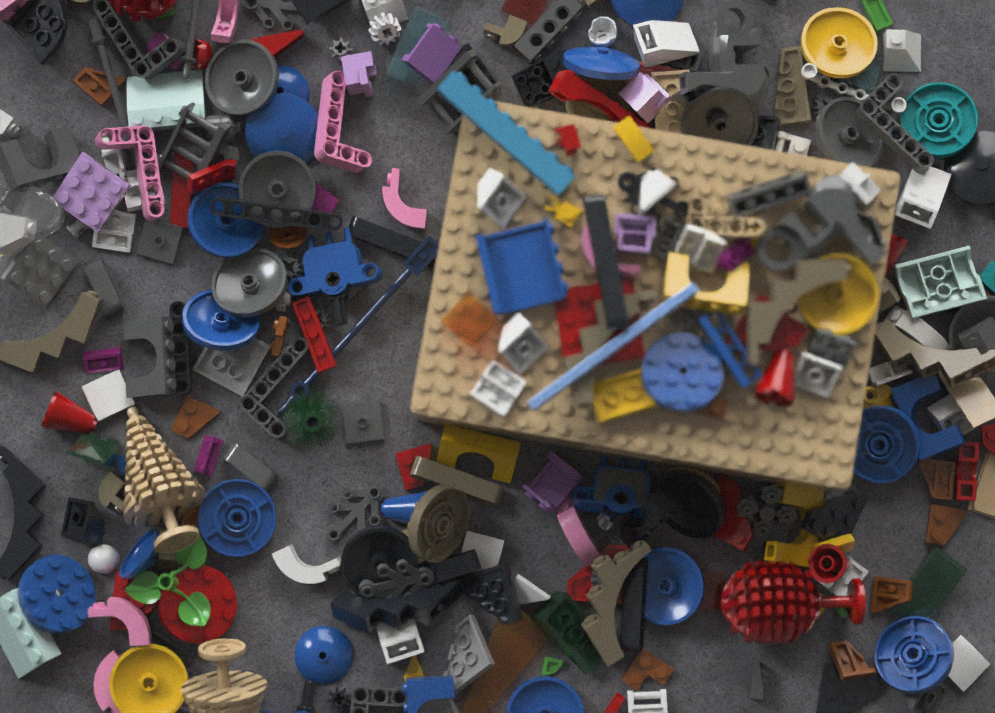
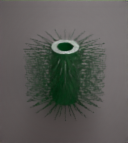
(315, 410)

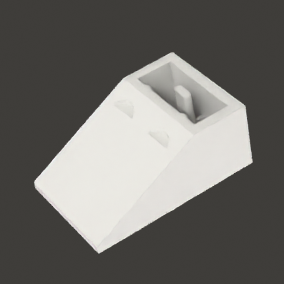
(664, 41)
(922, 196)
(400, 643)

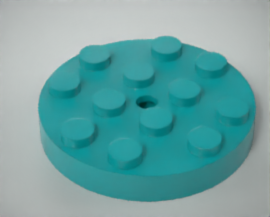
(944, 103)

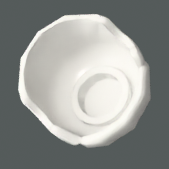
(608, 29)
(103, 558)

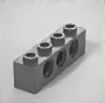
(532, 53)
(768, 194)

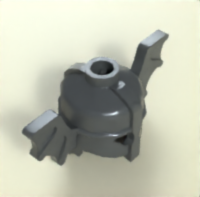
(217, 119)

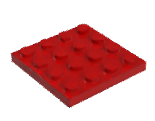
(580, 313)

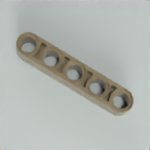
(470, 485)

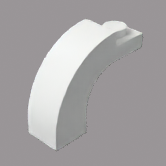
(916, 329)
(294, 568)

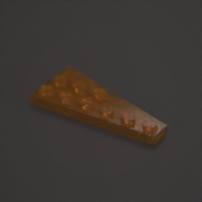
(511, 650)

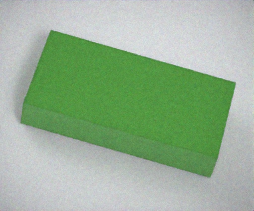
(877, 14)

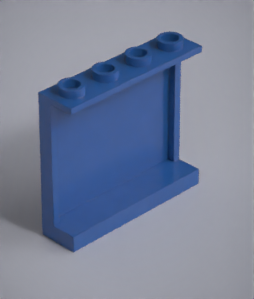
(522, 268)

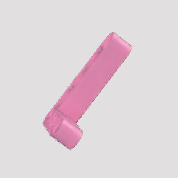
(332, 125)
(142, 164)

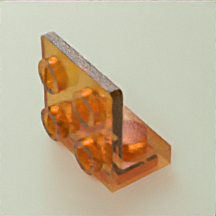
(469, 320)

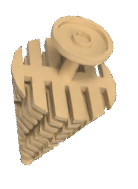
(158, 484)
(224, 689)

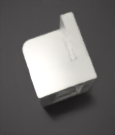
(114, 159)
(862, 185)
(884, 373)

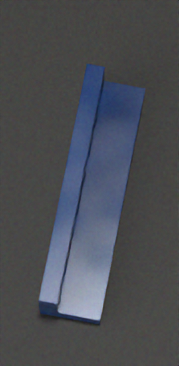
(723, 351)

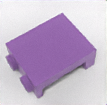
(432, 53)
(553, 484)

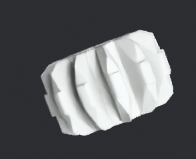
(384, 29)

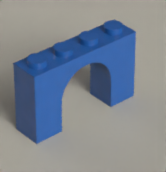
(908, 398)
(426, 688)

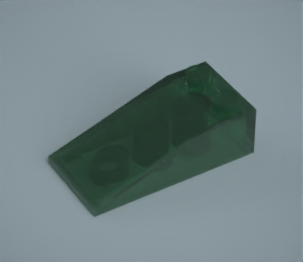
(96, 450)
(932, 584)
(561, 622)

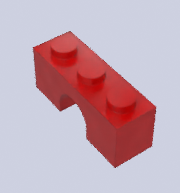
(966, 472)

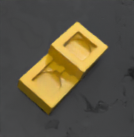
(633, 139)

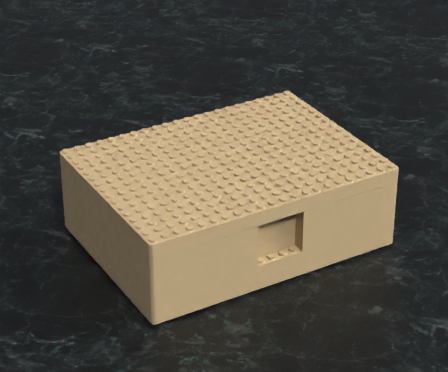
(757, 441)

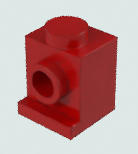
(568, 139)

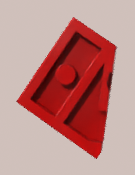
(406, 460)

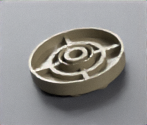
(438, 523)

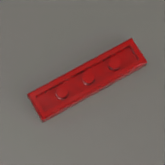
(180, 195)
(314, 334)

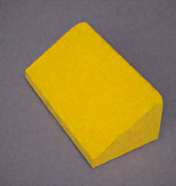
(845, 542)

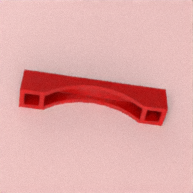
(571, 88)

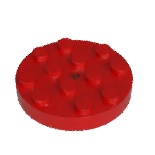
(219, 594)

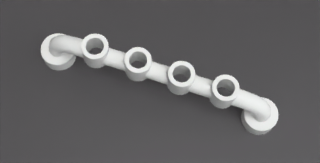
(809, 72)

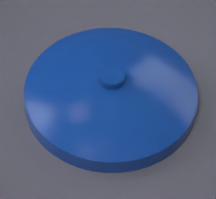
(641, 11)
(601, 63)
(283, 125)
(219, 234)
(214, 327)
(673, 586)
(544, 695)

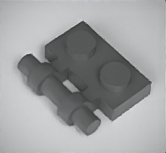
(829, 352)

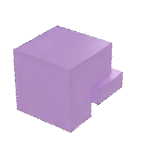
(357, 73)
(645, 96)
(634, 233)

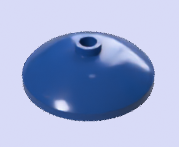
(293, 82)
(140, 556)
(326, 640)

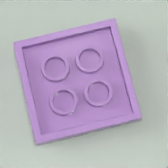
(91, 192)

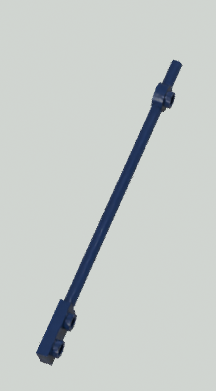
(415, 264)

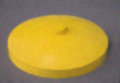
(839, 42)
(841, 304)
(148, 680)

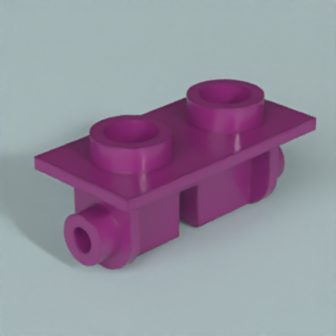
(735, 255)
(208, 455)

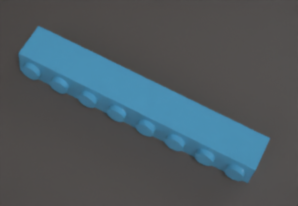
(505, 133)

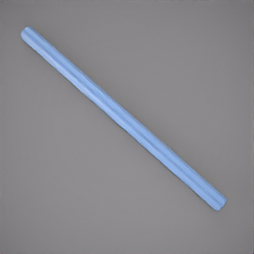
(613, 346)

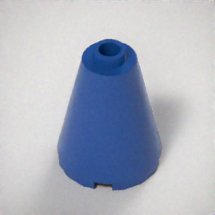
(401, 507)

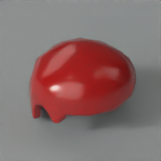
(203, 53)

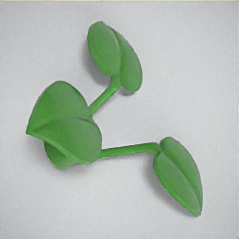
(147, 586)

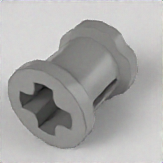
(77, 228)

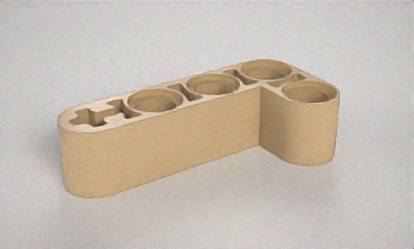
(728, 223)

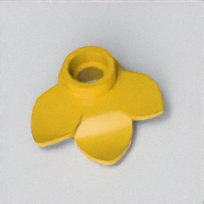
(880, 396)

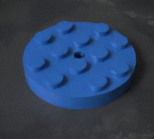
(682, 391)
(900, 449)
(234, 498)
(39, 596)
(904, 639)

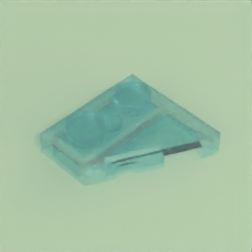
(866, 79)

